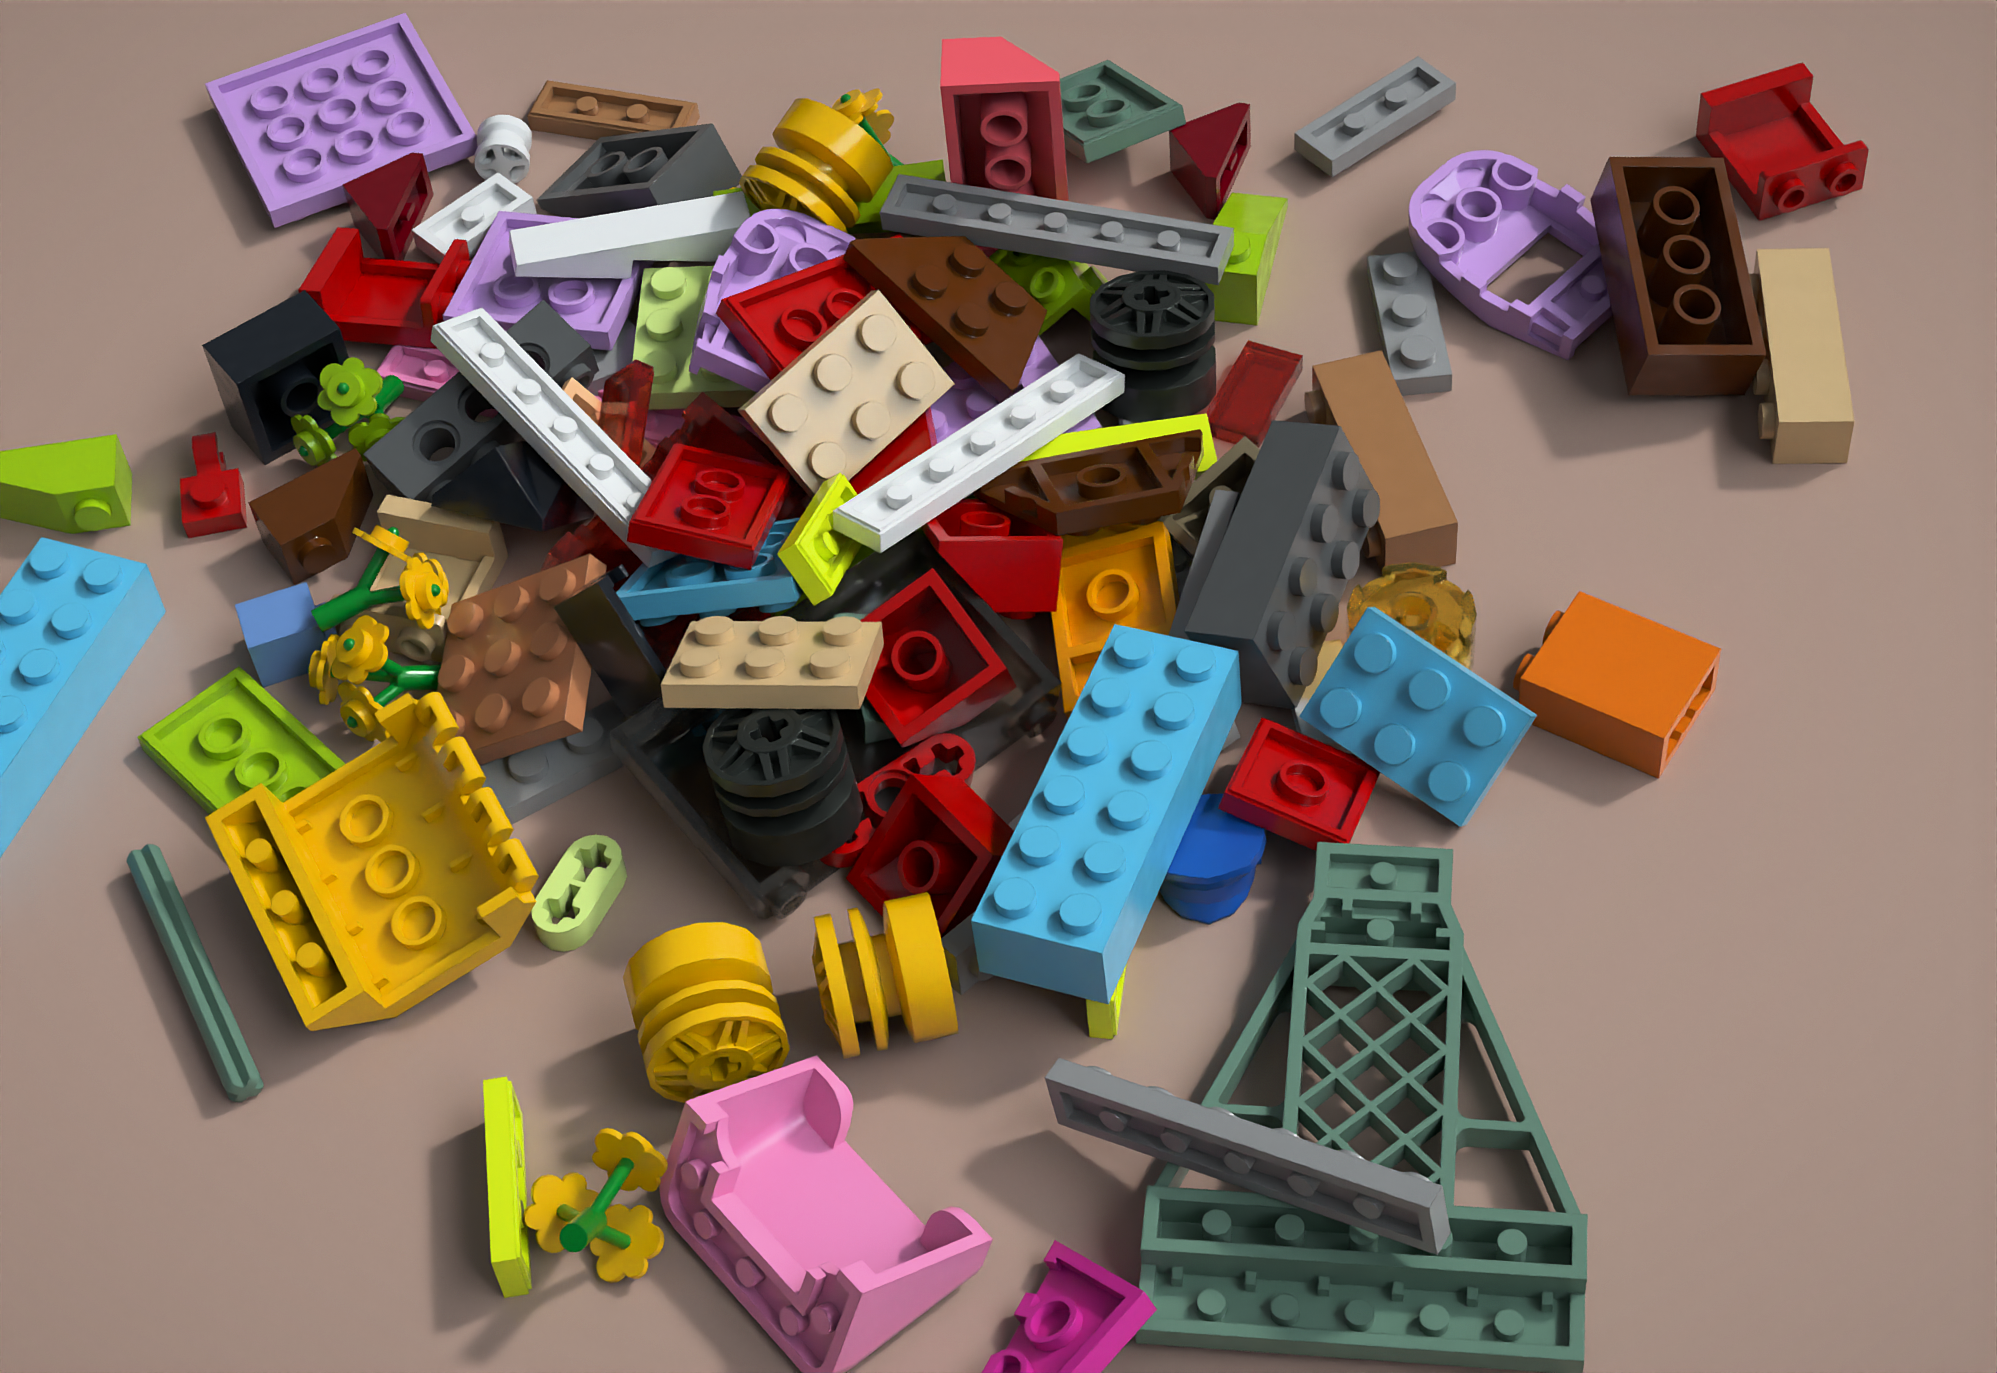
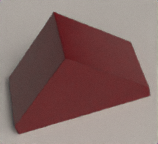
(1210, 154)
(390, 204)

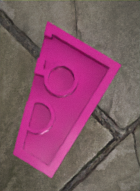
(1073, 1320)

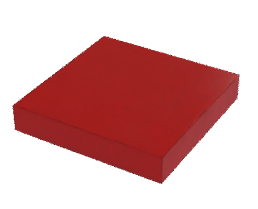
(1299, 787)

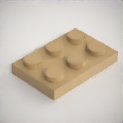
(847, 395)
(773, 664)

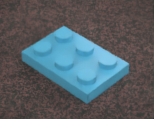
(1417, 716)

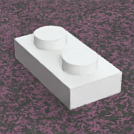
(471, 216)

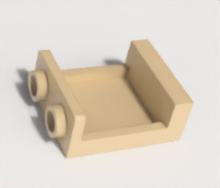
(468, 552)

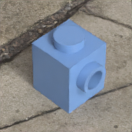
(281, 633)

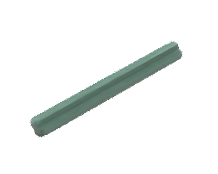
(195, 974)

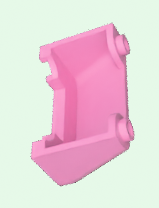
(804, 1222)

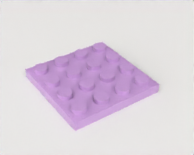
(339, 114)

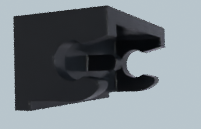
(613, 642)

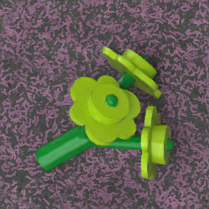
(350, 395)

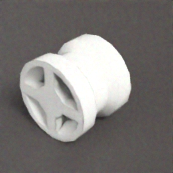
(503, 148)

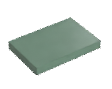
(1112, 110)

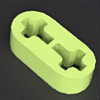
(570, 888)

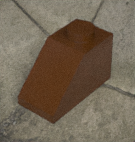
(313, 516)

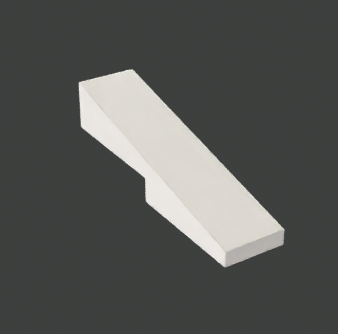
(610, 242)

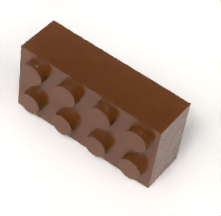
(1677, 276)

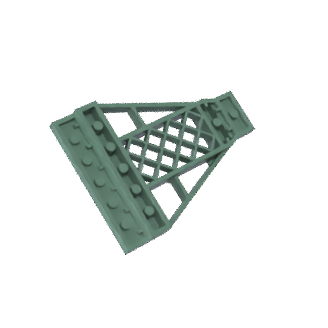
(1298, 1283)

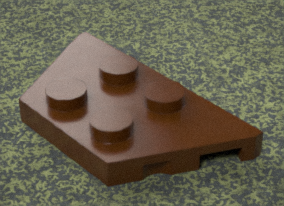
(956, 301)
(1100, 485)

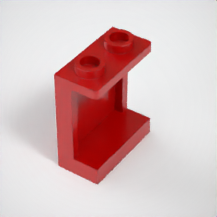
(1777, 143)
(384, 297)

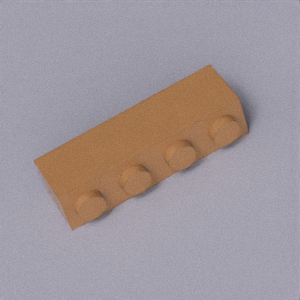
(1414, 509)

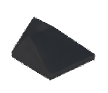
(514, 488)

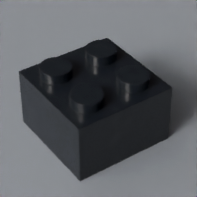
(273, 371)

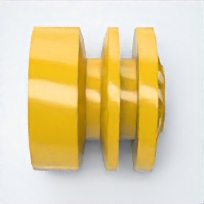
(819, 167)
(885, 975)
(704, 1010)

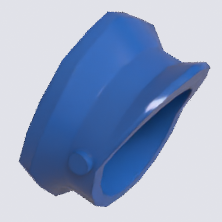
(1213, 863)

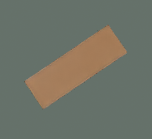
(605, 112)

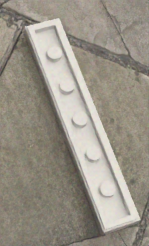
(548, 421)
(977, 453)

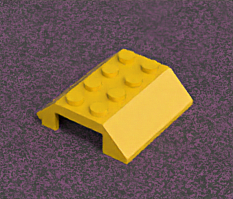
(381, 871)

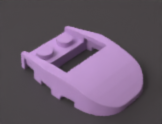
(1485, 215)
(761, 250)

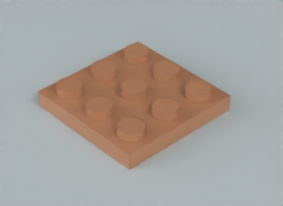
(513, 664)

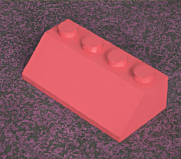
(1002, 119)

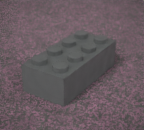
(1287, 560)

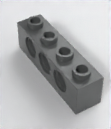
(449, 415)

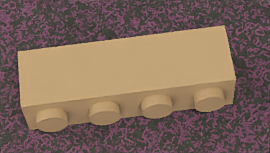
(1805, 366)

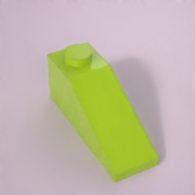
(1257, 232)
(67, 485)

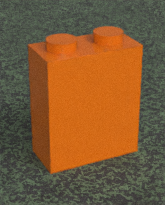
(1617, 683)

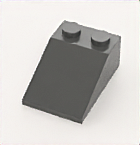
(643, 172)

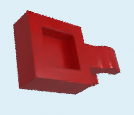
(215, 496)

